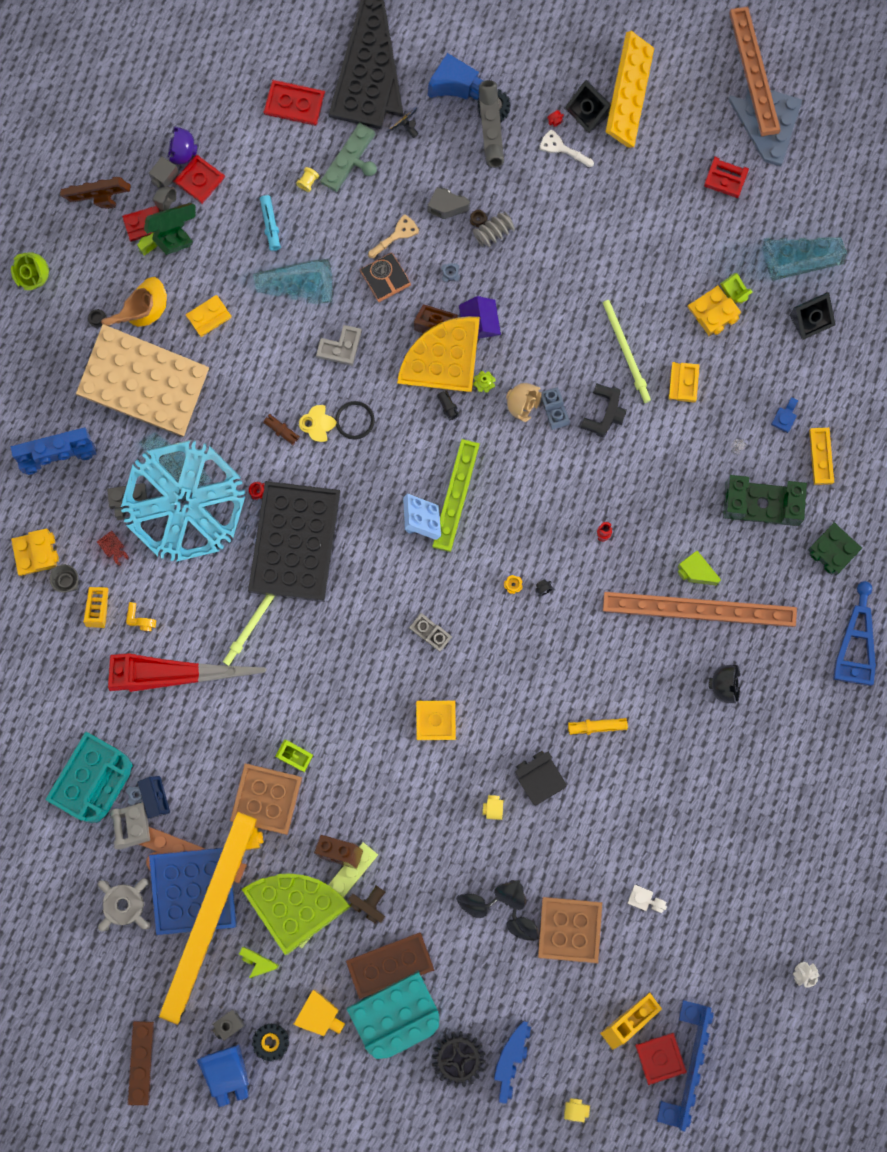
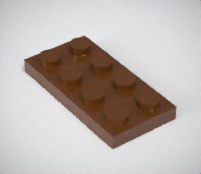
(389, 964)

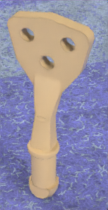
(396, 235)

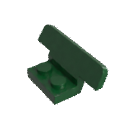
(168, 228)

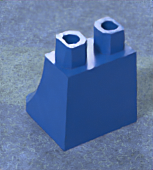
(454, 79)
(225, 1073)

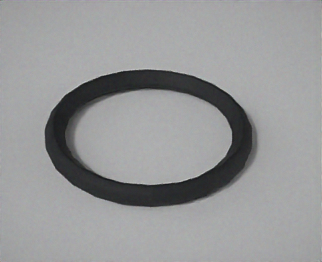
(357, 436)

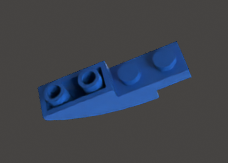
(512, 1052)

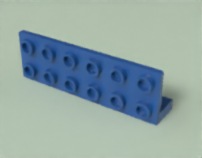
(675, 1114)

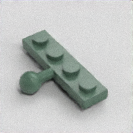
(349, 157)

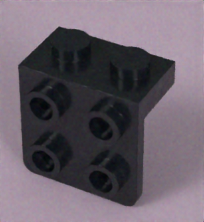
(540, 778)

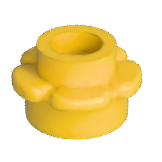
(508, 584)

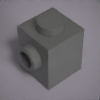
(163, 173)
(228, 1025)

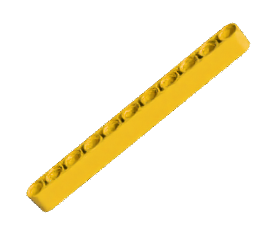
(208, 918)

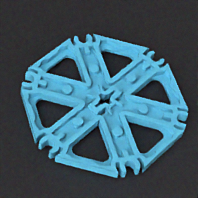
(165, 504)

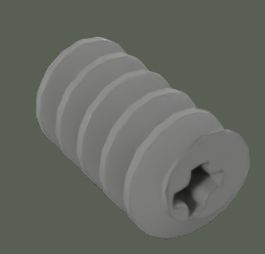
(493, 228)

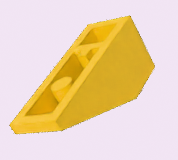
(631, 1021)

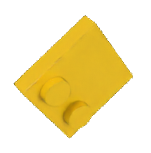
(436, 720)

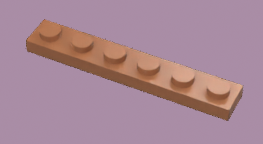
(167, 843)

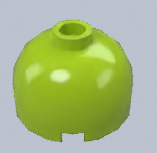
(30, 270)

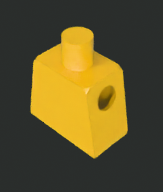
(319, 1015)

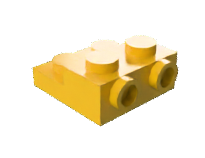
(714, 311)
(35, 552)

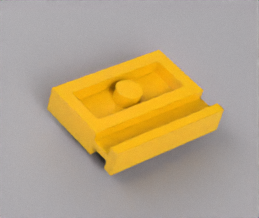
(208, 316)
(684, 382)

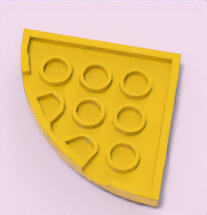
(443, 356)

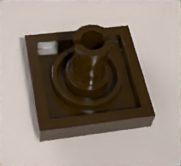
(369, 905)

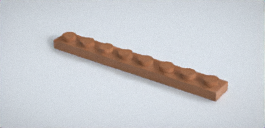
(754, 71)

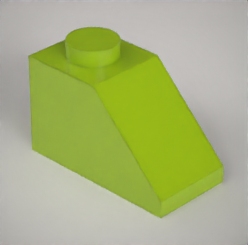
(697, 570)

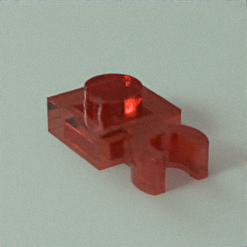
(111, 546)

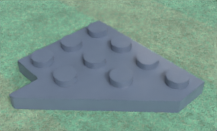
(770, 147)

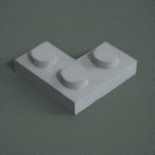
(341, 351)

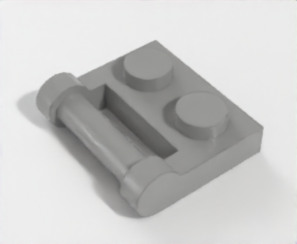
(136, 826)

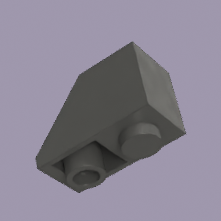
(446, 205)

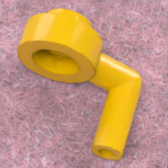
(144, 623)

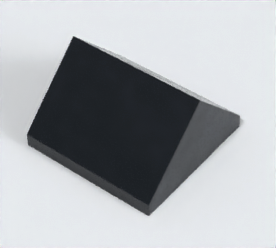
(588, 107)
(813, 316)

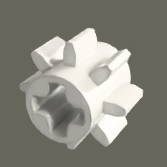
(806, 974)

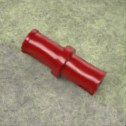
(604, 531)

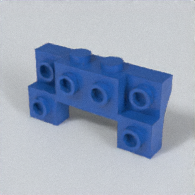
(53, 448)

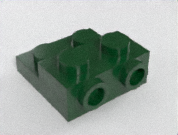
(834, 549)

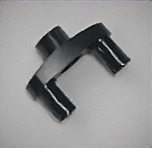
(613, 413)

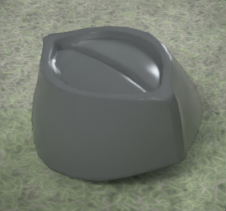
(164, 197)
(64, 578)

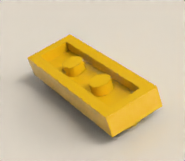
(821, 456)

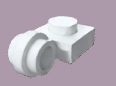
(642, 898)

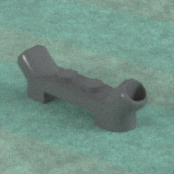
(491, 124)

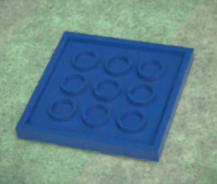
(180, 888)

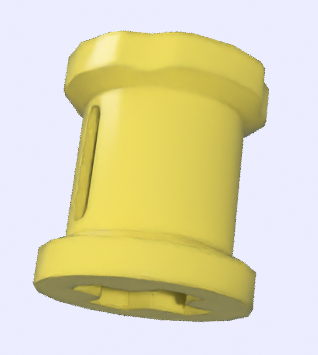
(307, 179)

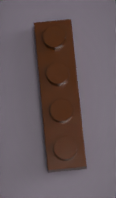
(140, 1063)

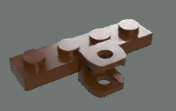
(99, 191)

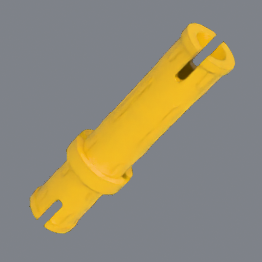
(597, 726)

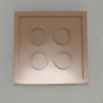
(267, 797)
(570, 930)

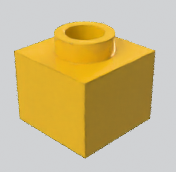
(255, 840)

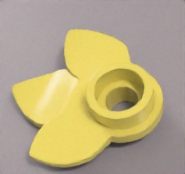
(320, 423)

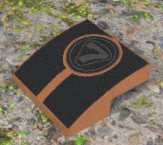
(385, 277)

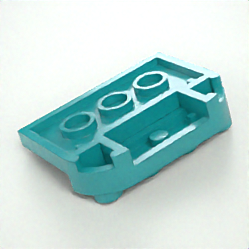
(91, 780)
(395, 1017)

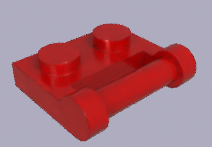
(725, 182)

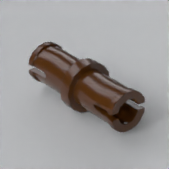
(281, 429)

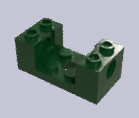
(784, 506)

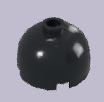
(726, 683)

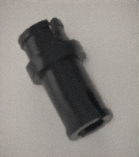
(448, 407)

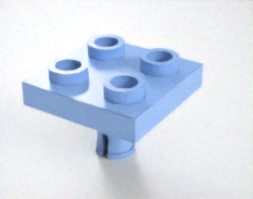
(421, 517)

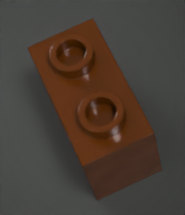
(338, 851)

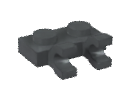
(116, 495)

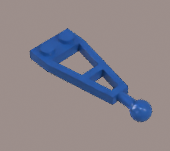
(852, 671)

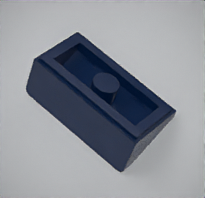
(153, 796)

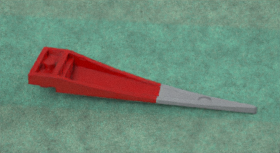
(143, 672)

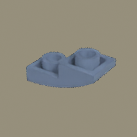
(555, 408)

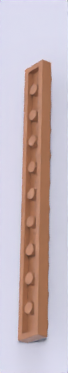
(699, 609)

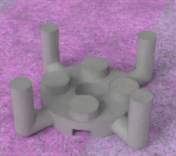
(134, 909)

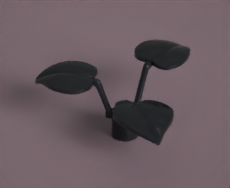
(510, 894)

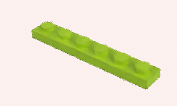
(456, 494)

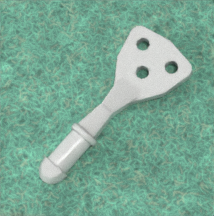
(560, 147)

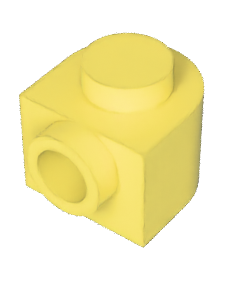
(493, 808)
(576, 1110)

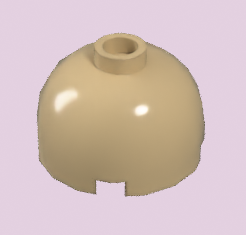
(522, 397)

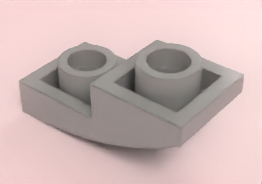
(430, 632)

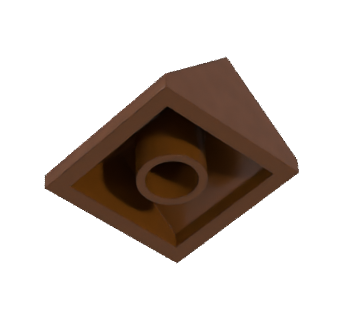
(430, 317)

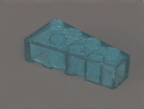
(796, 257)

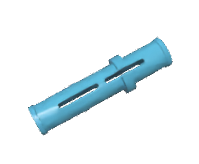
(270, 223)

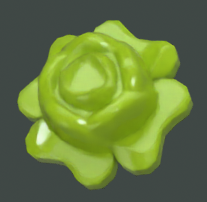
(484, 381)

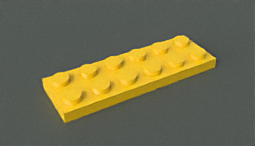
(629, 89)

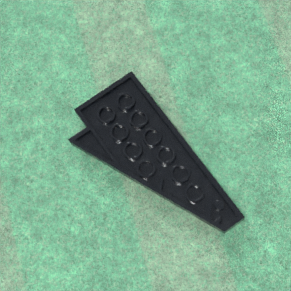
(368, 72)

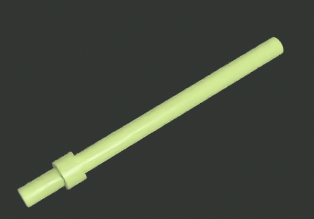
(639, 383)
(236, 647)

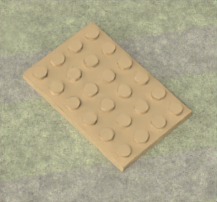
(142, 380)

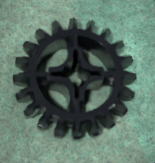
(442, 1062)

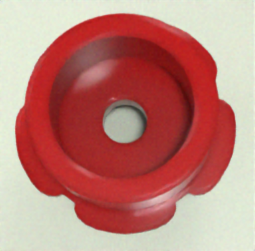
(555, 118)
(253, 490)

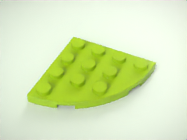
(294, 907)

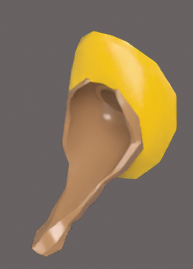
(143, 305)

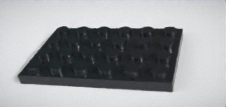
(294, 541)

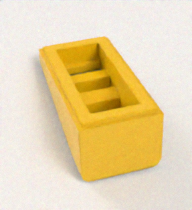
(100, 618)

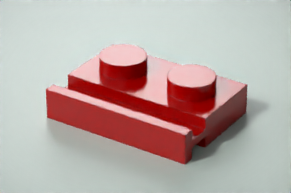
(135, 223)

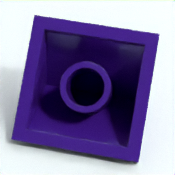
(487, 311)

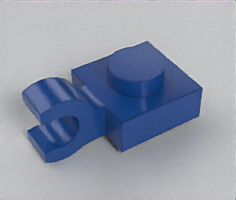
(785, 418)

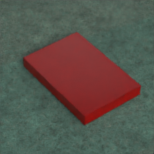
(294, 102)

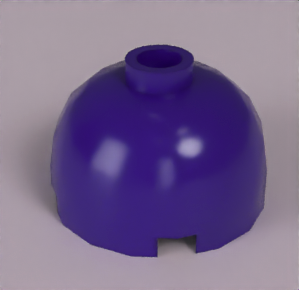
(182, 146)

